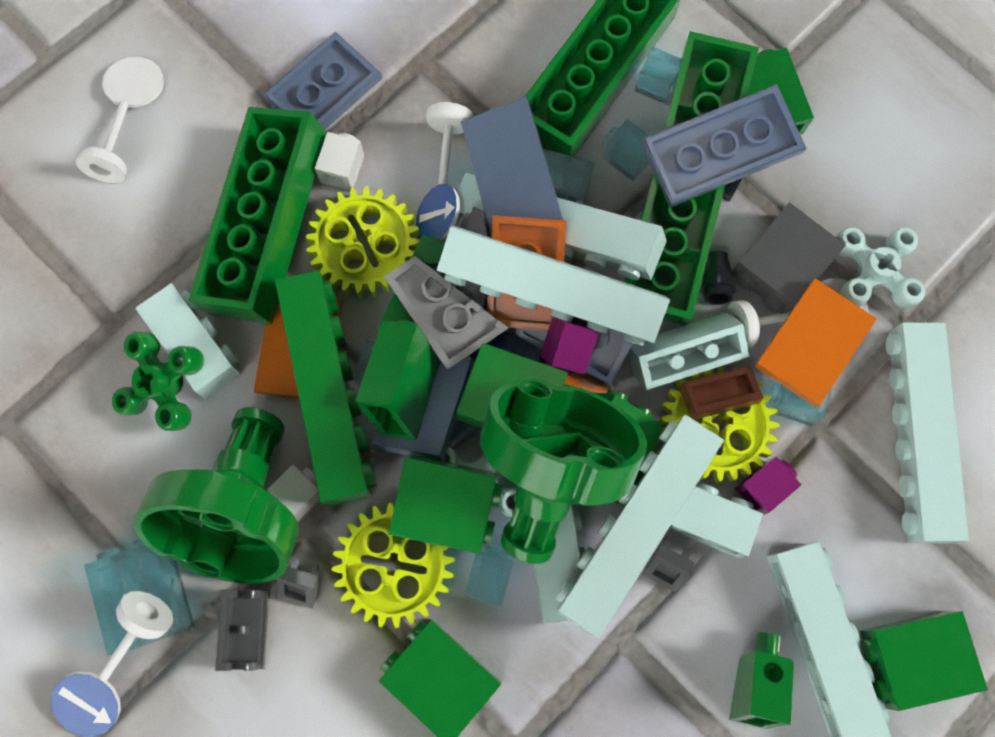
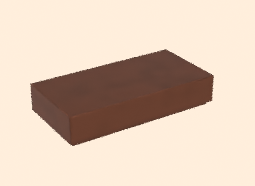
(721, 392)

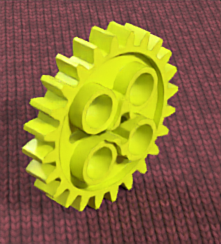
(334, 255)
(751, 426)
(386, 599)

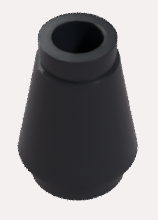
(718, 280)

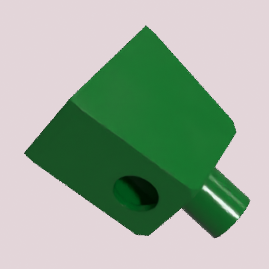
(763, 685)

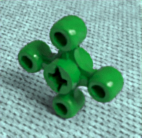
(157, 381)

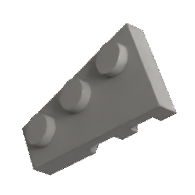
(445, 315)

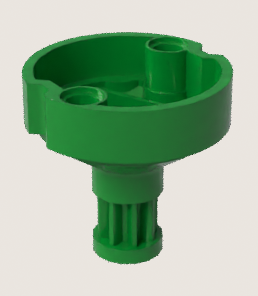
(559, 452)
(223, 516)

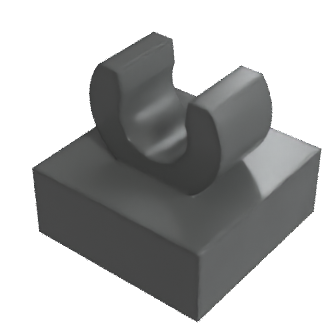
(669, 567)
(298, 585)

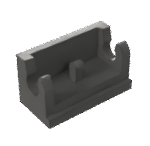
(242, 630)

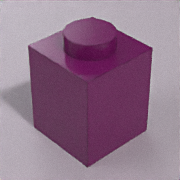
(569, 345)
(769, 485)

